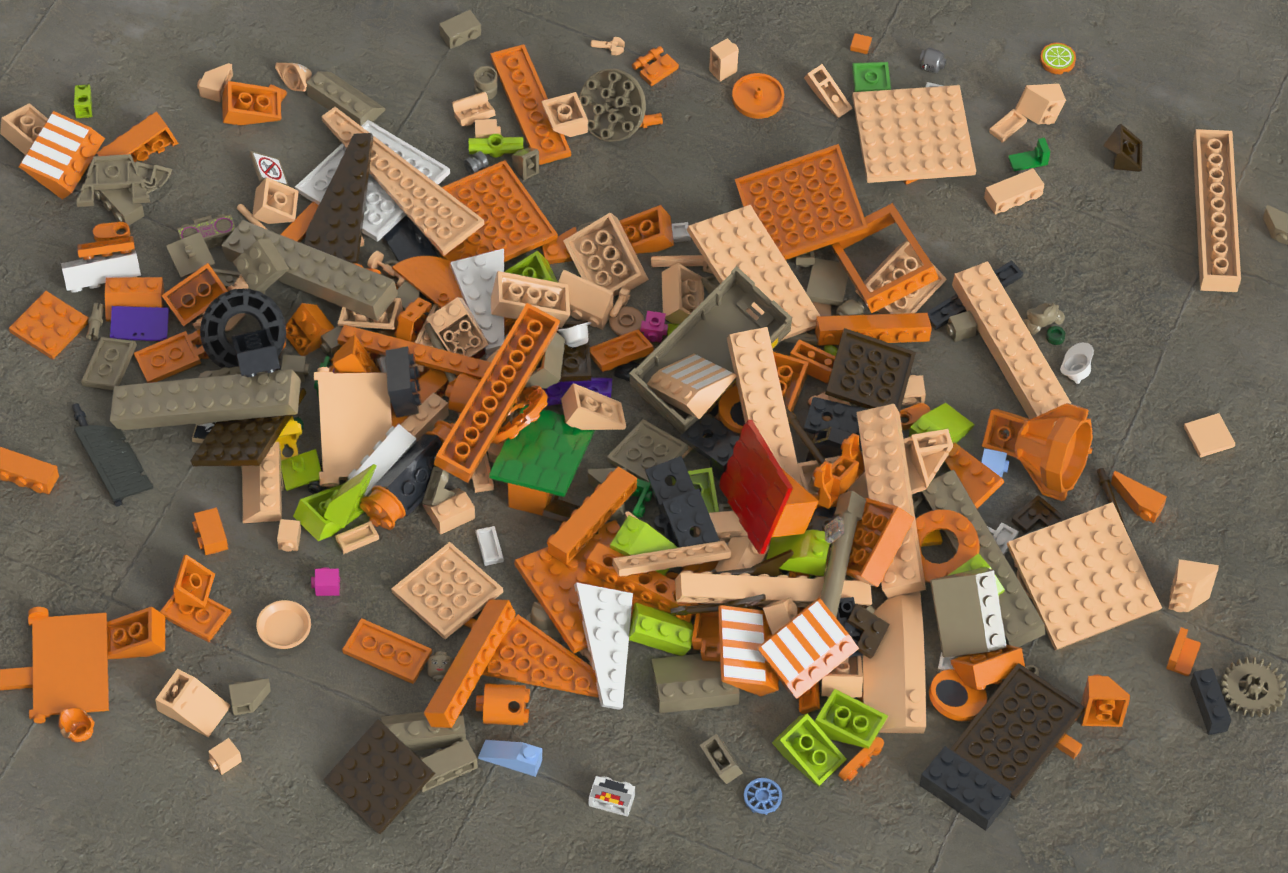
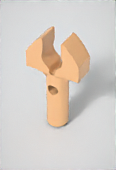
(610, 45)
(622, 301)

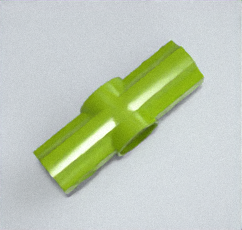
(495, 145)

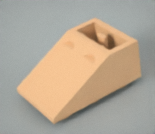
(458, 328)
(191, 703)

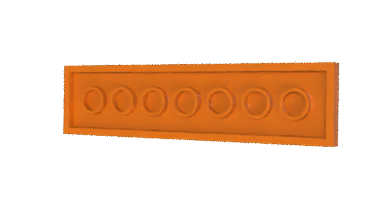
(526, 98)

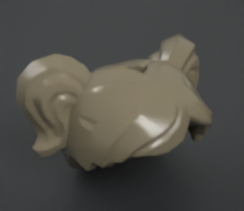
(1042, 316)

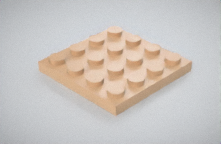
(447, 590)

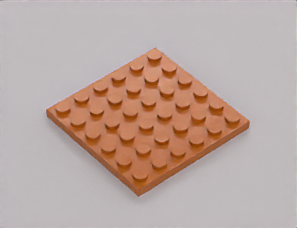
(805, 202)
(508, 213)
(555, 590)

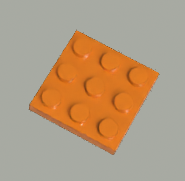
(49, 325)

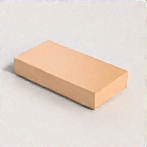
(1008, 125)
(357, 537)

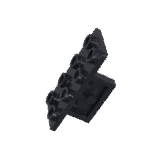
(408, 241)

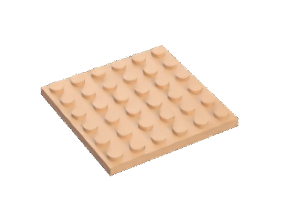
(913, 134)
(1084, 576)

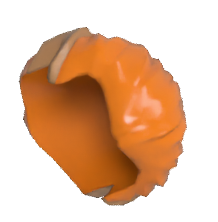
(76, 724)

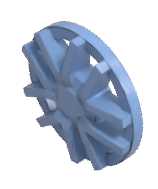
(762, 796)

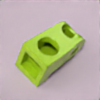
(83, 101)

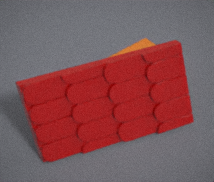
(763, 493)

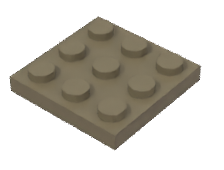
(645, 448)

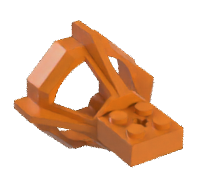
(1048, 451)

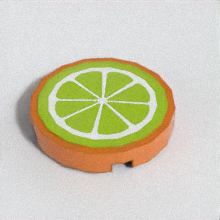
(1058, 58)

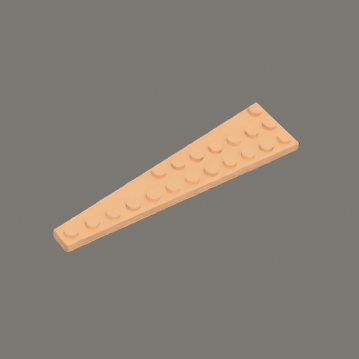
(428, 205)

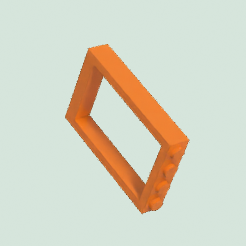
(900, 287)

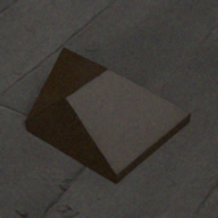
(1126, 149)

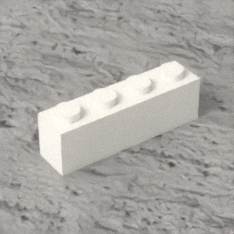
(386, 454)

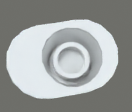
(575, 335)
(1078, 362)

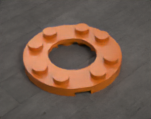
(537, 400)
(963, 530)

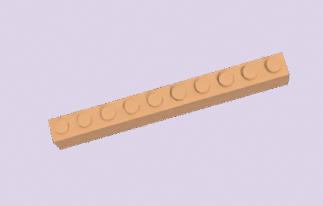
(728, 587)

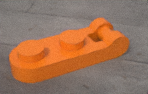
(861, 759)

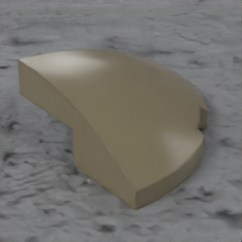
(152, 176)

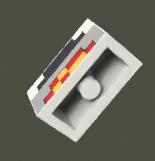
(612, 795)

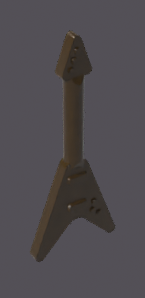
(769, 566)
(749, 603)

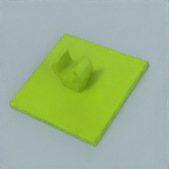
(301, 469)

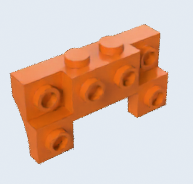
(838, 477)

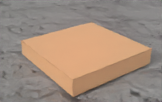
(1209, 435)

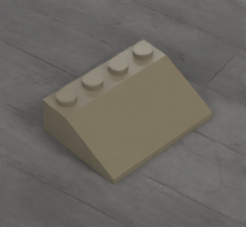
(968, 612)
(691, 684)

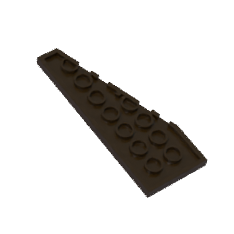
(340, 215)

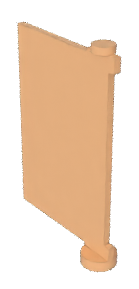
(352, 420)

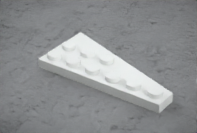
(476, 282)

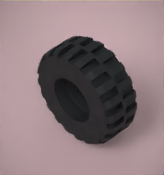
(233, 303)

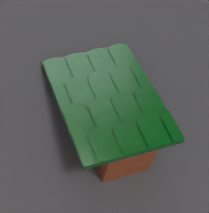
(540, 461)

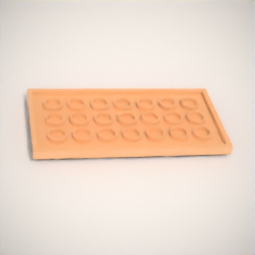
(743, 242)

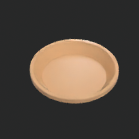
(283, 624)

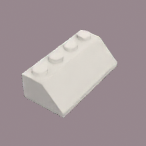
(95, 271)

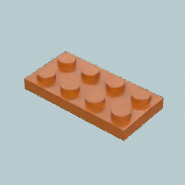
(387, 651)

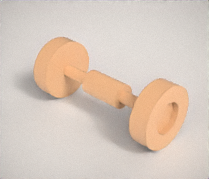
(376, 260)

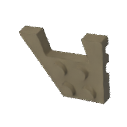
(112, 173)

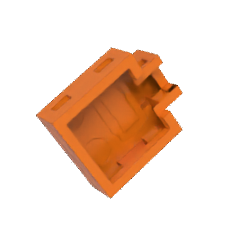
(411, 320)
(707, 636)

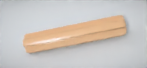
(685, 260)

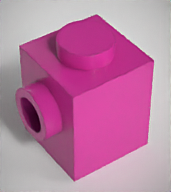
(326, 582)

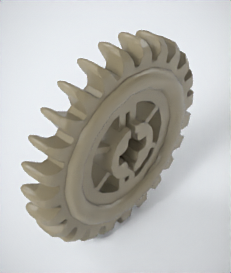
(1256, 675)

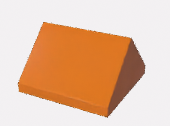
(193, 583)

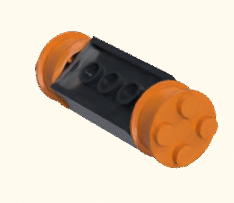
(406, 481)

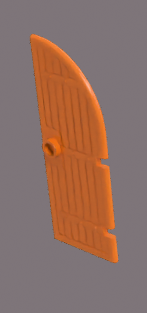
(432, 278)

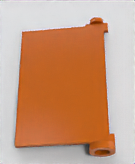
(68, 663)

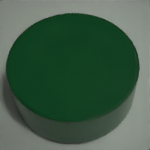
(1055, 335)

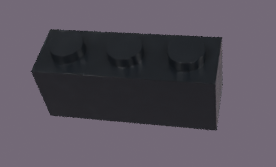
(1210, 701)

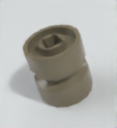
(486, 81)

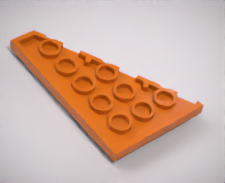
(538, 660)

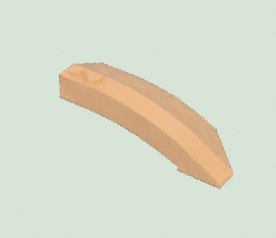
(923, 454)
(897, 670)

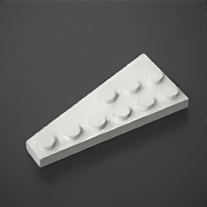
(606, 630)

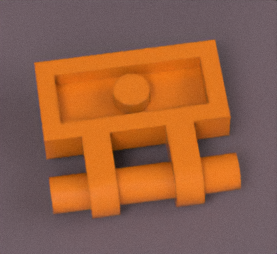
(657, 70)

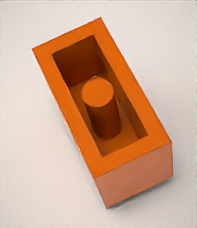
(210, 530)

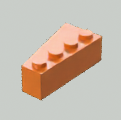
(142, 139)

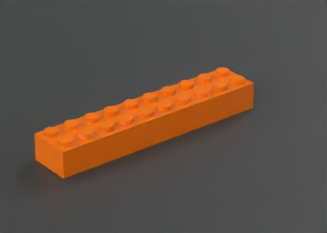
(497, 392)

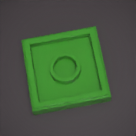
(871, 76)

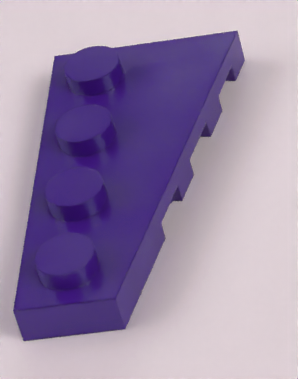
(557, 391)

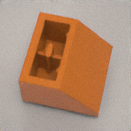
(306, 328)

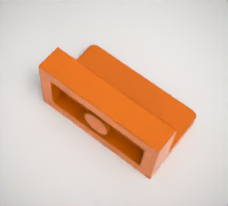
(1183, 654)

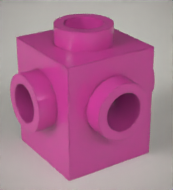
(654, 326)

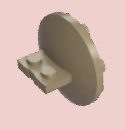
(613, 104)

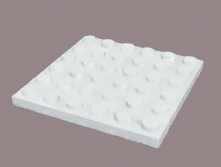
(380, 209)

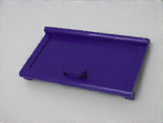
(146, 322)

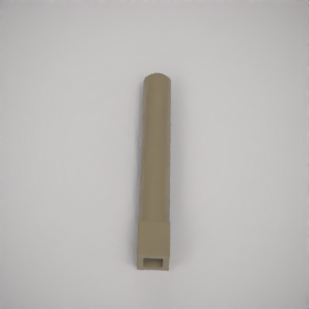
(850, 509)

